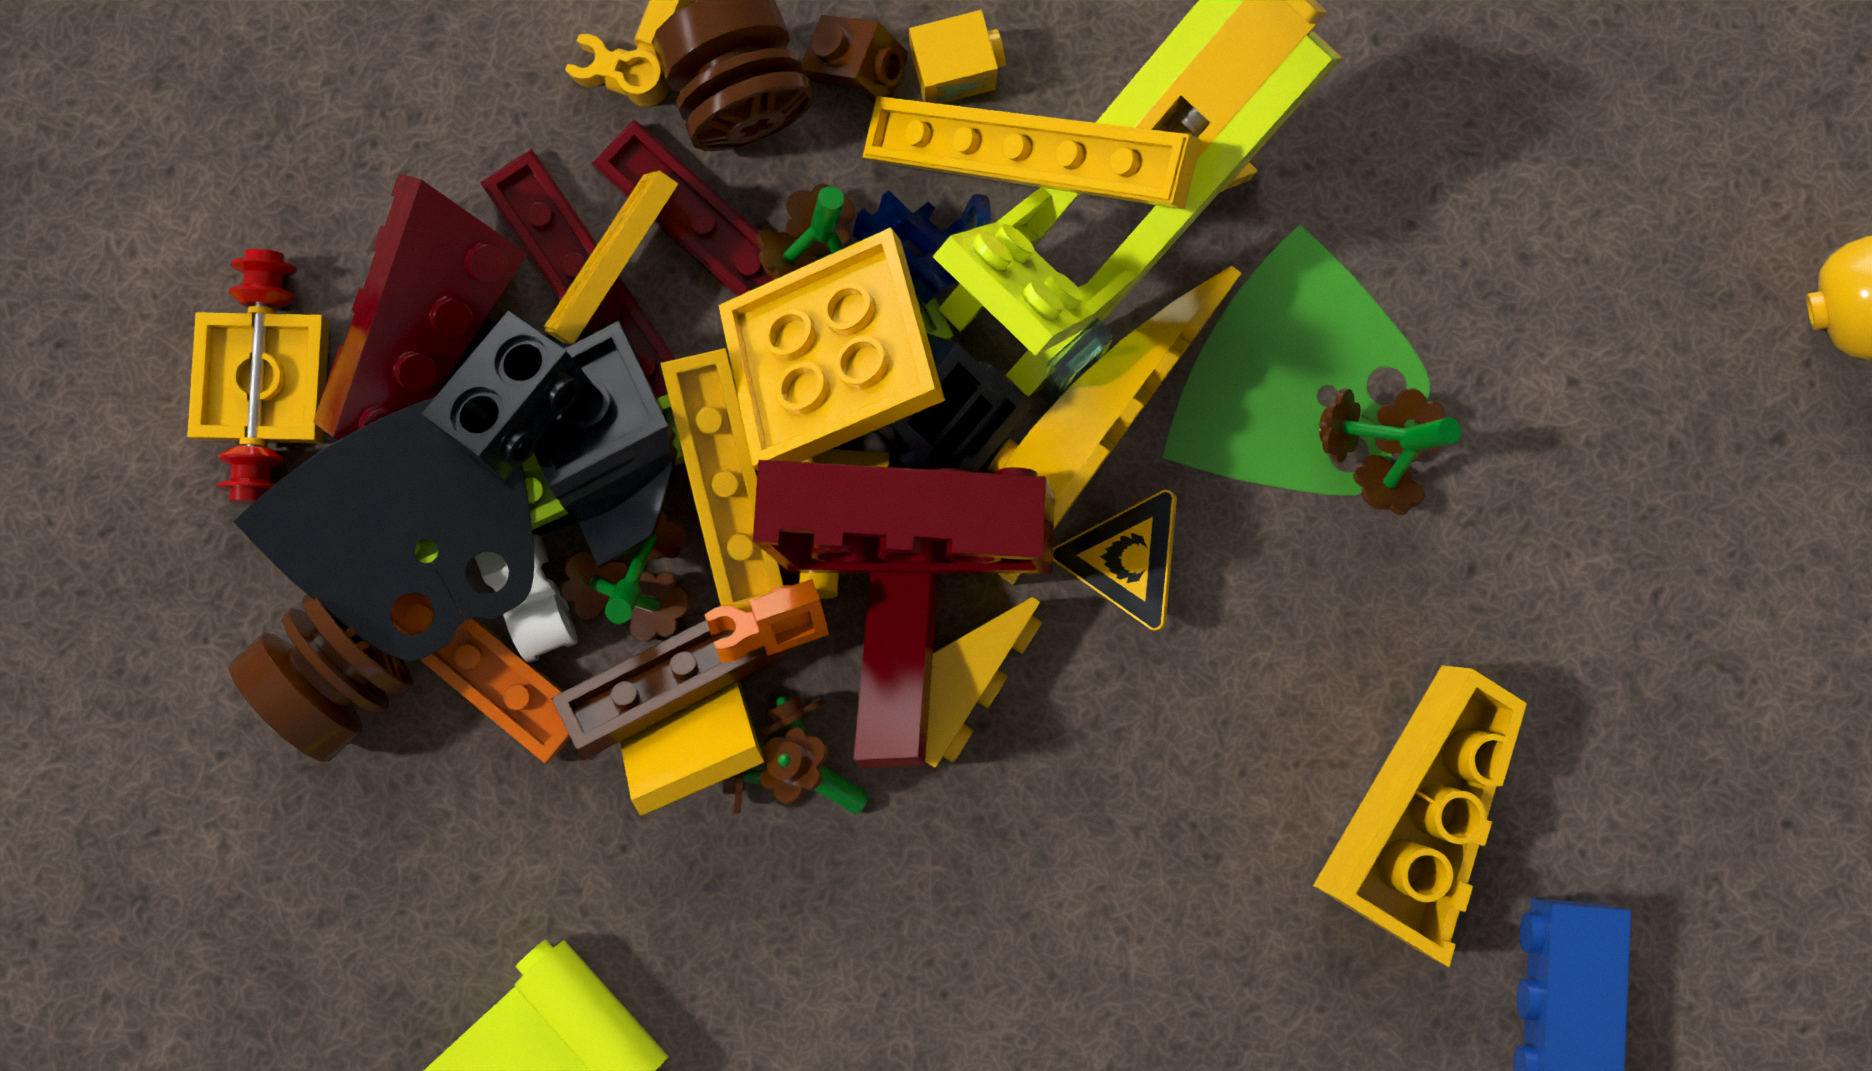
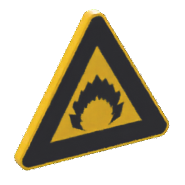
(1128, 558)

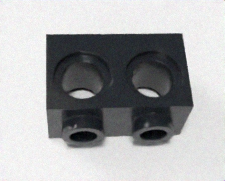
(495, 386)

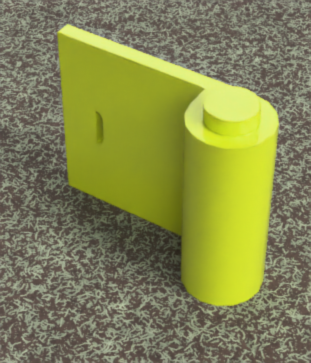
(554, 1022)

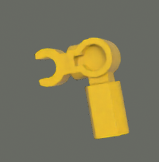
(630, 72)

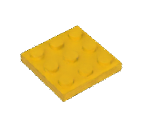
(830, 352)

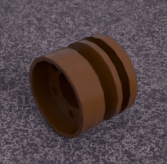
(732, 71)
(310, 685)

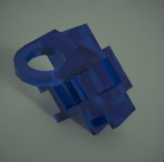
(924, 235)

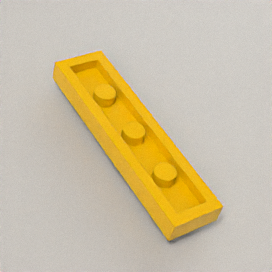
(720, 474)

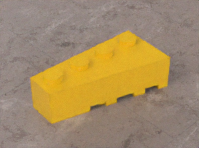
(1427, 813)

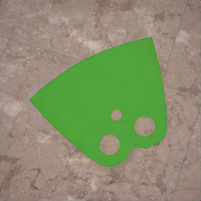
(1257, 379)

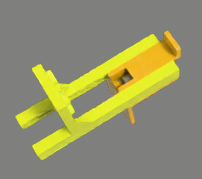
(1221, 76)

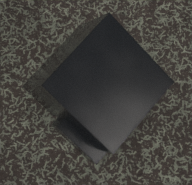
(971, 421)

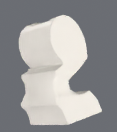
(543, 618)

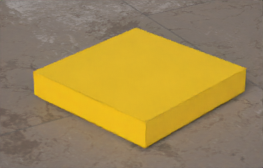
(691, 750)

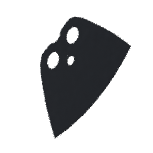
(360, 507)

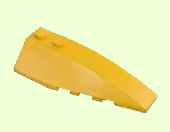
(1108, 397)

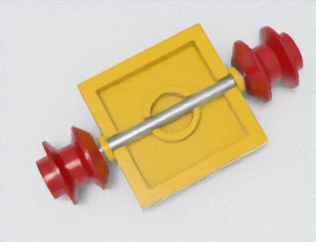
(257, 375)

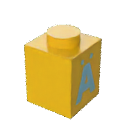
(956, 57)

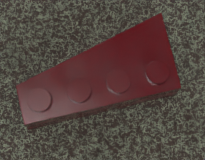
(418, 309)
(903, 519)

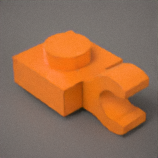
(777, 621)

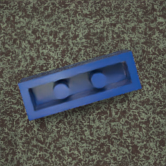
(1574, 986)

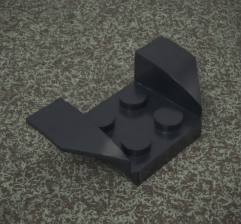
(612, 449)

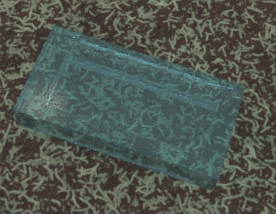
(1076, 358)

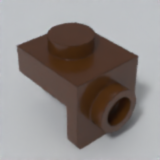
(855, 56)

